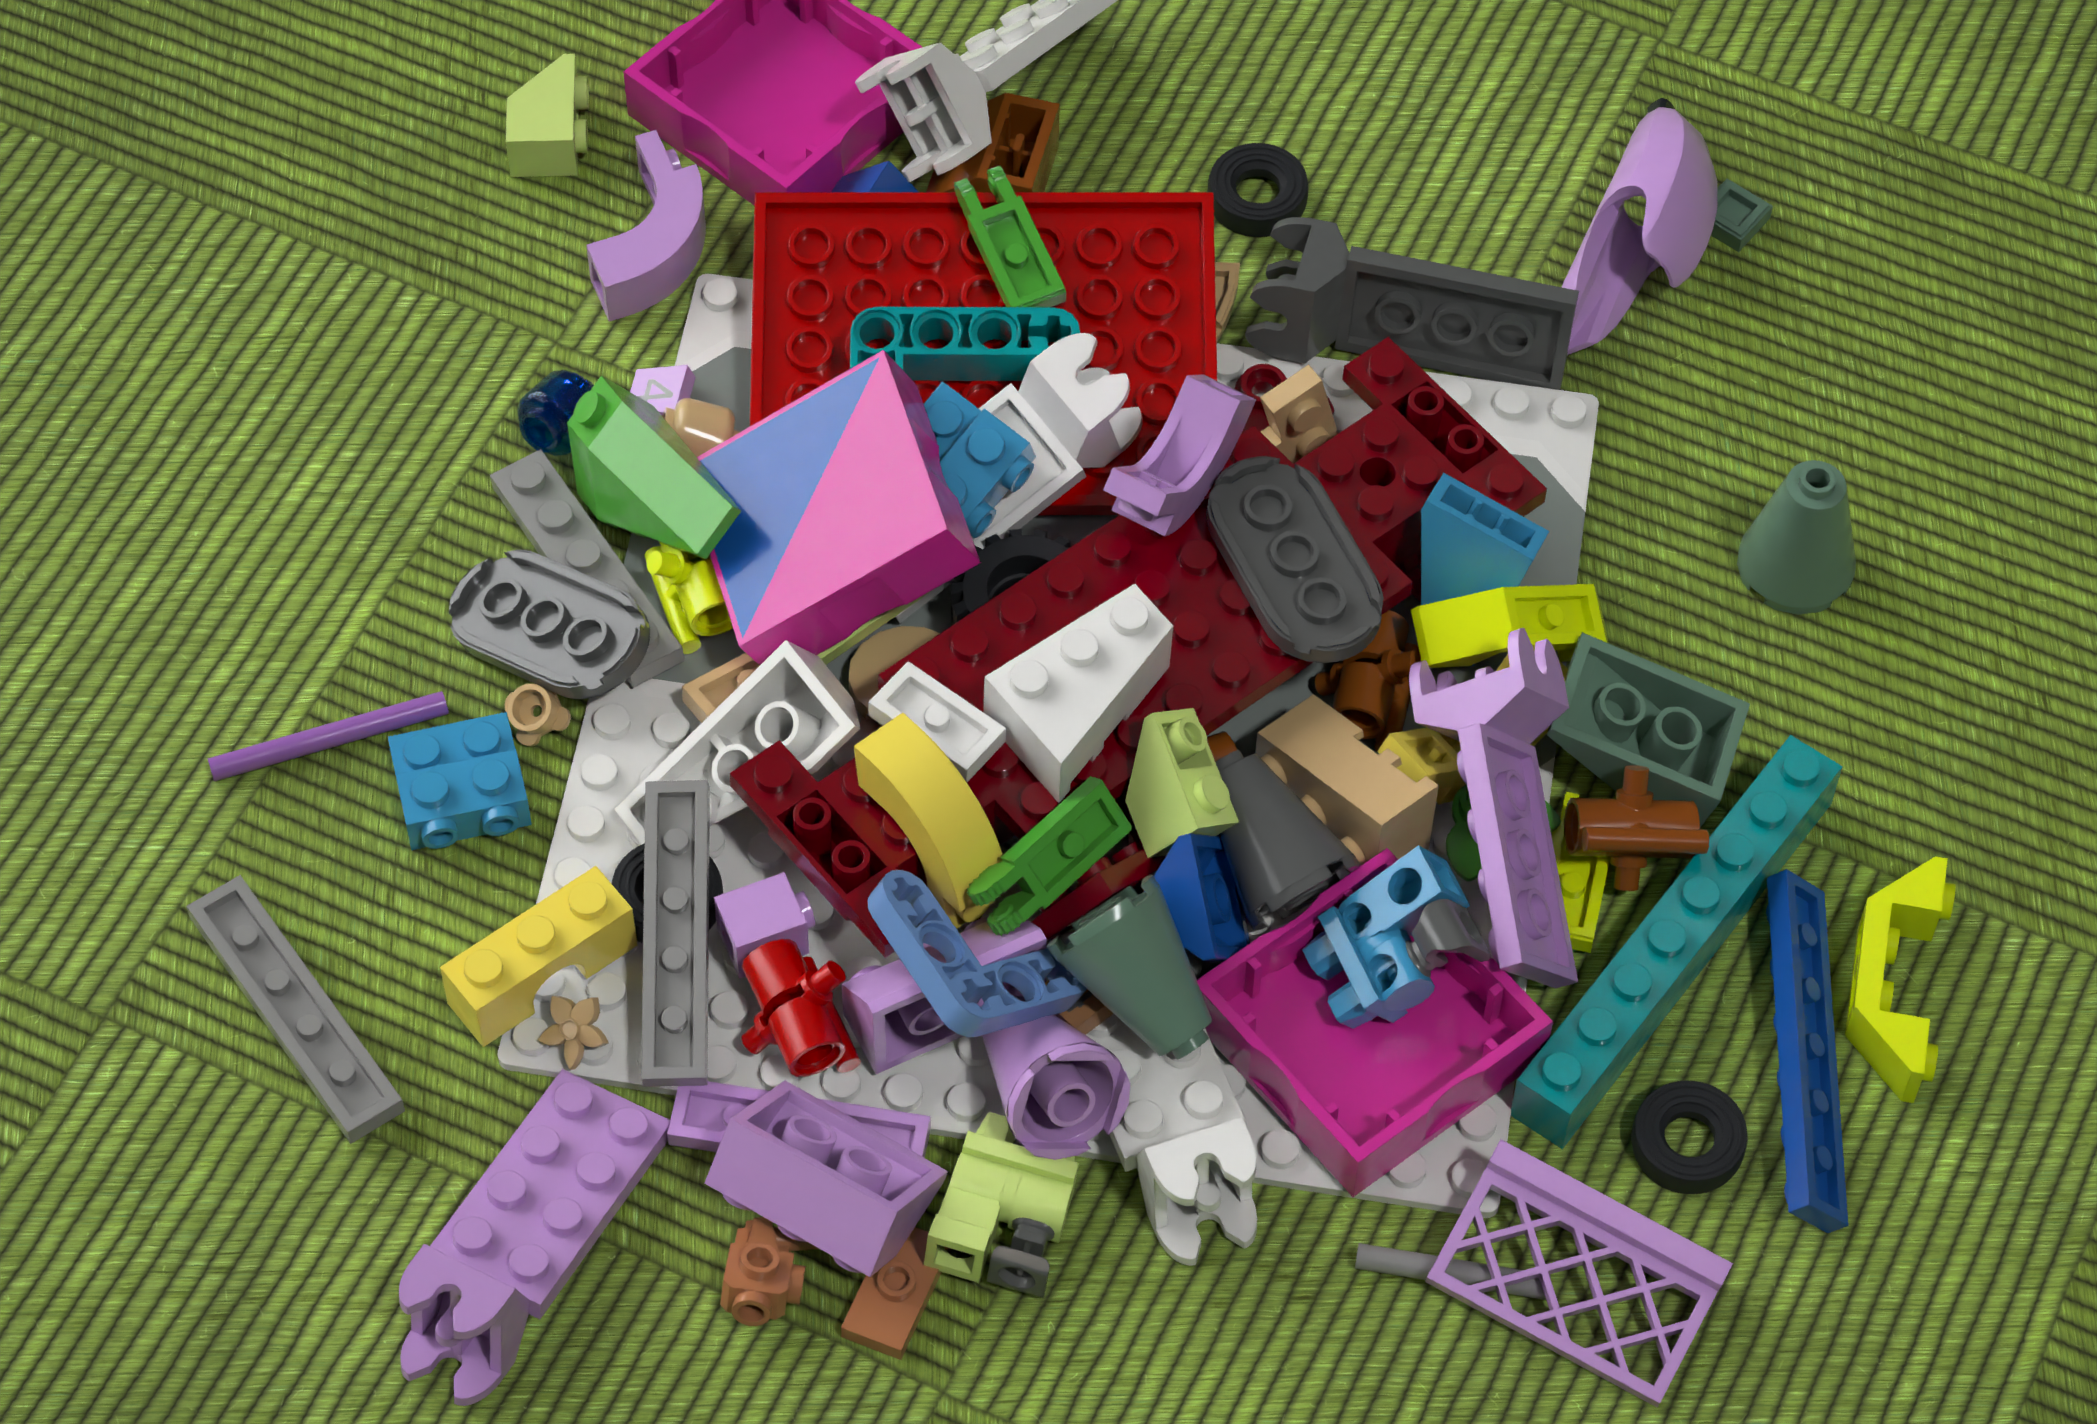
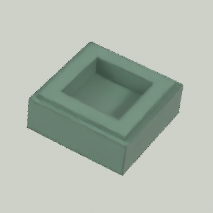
(1738, 215)

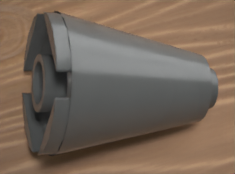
(1279, 847)

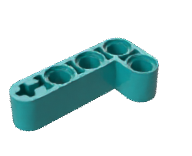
(965, 332)

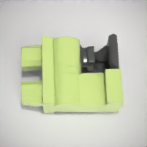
(1008, 1185)

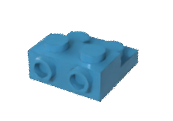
(977, 455)
(459, 781)

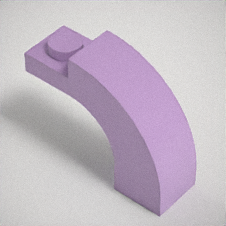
(662, 251)
(1185, 457)

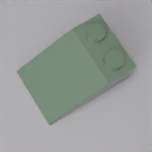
(1648, 717)

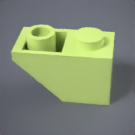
(545, 122)
(1176, 783)

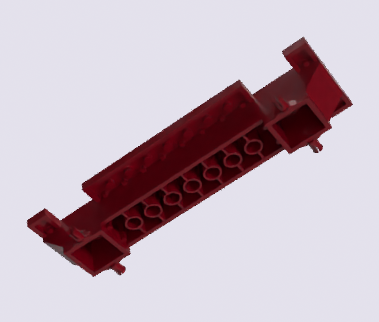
(1220, 654)

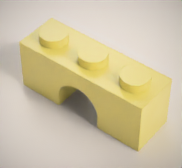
(499, 976)

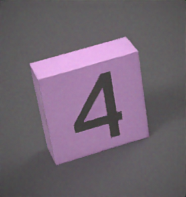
(663, 385)

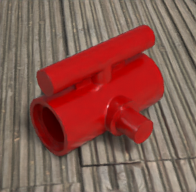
(797, 1010)

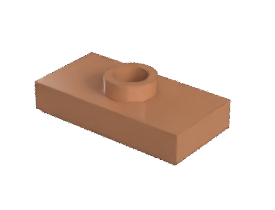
(893, 1300)

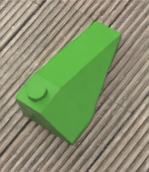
(642, 474)

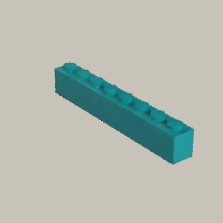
(1674, 943)

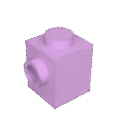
(761, 915)

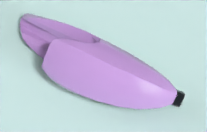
(1677, 178)

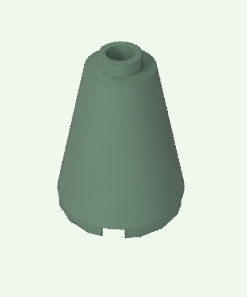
(1801, 542)
(1139, 969)

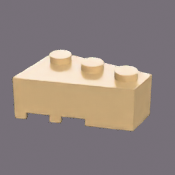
(1347, 783)

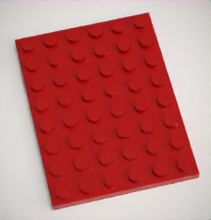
(1129, 263)

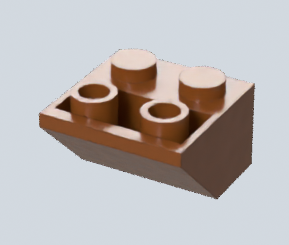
(1022, 144)

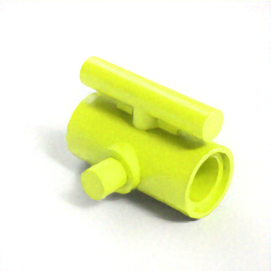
(688, 595)

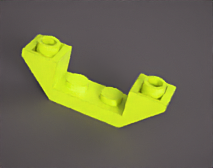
(1479, 624)
(1887, 1040)

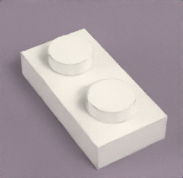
(950, 721)

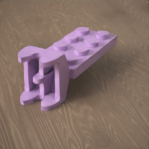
(1508, 817)
(524, 1231)

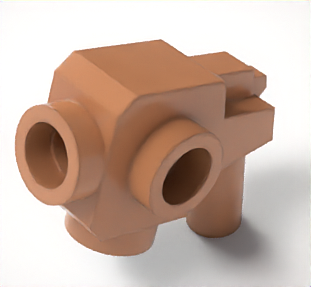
(762, 1273)

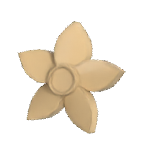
(574, 1028)

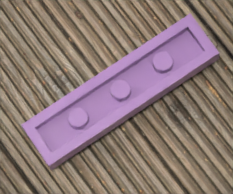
(704, 1112)

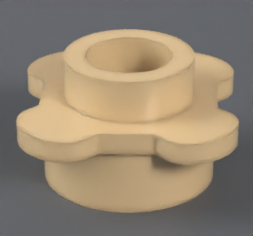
(520, 709)

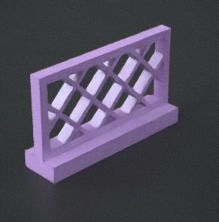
(1603, 1223)

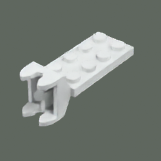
(943, 94)
(1071, 425)
(1184, 1141)

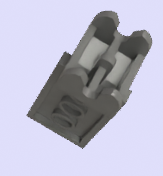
(1431, 310)

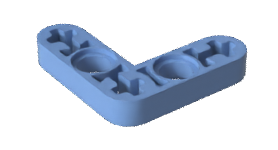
(913, 916)

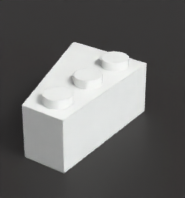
(1079, 686)

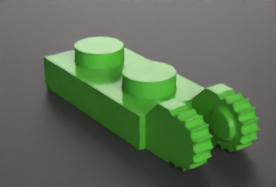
(1011, 245)
(1051, 855)

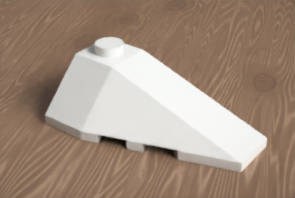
(785, 700)

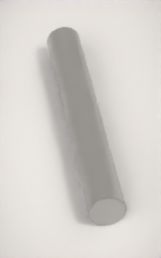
(1419, 1265)

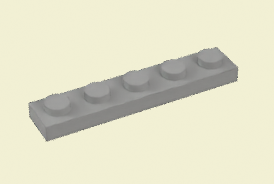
(567, 535)
(676, 934)
(296, 1009)

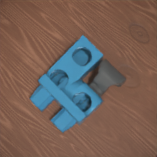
(1374, 944)

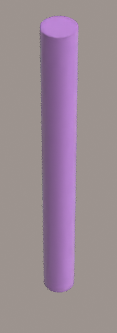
(328, 736)

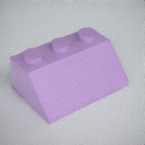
(894, 1015)
(824, 1177)

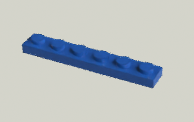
(1806, 1052)

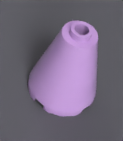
(1056, 1085)

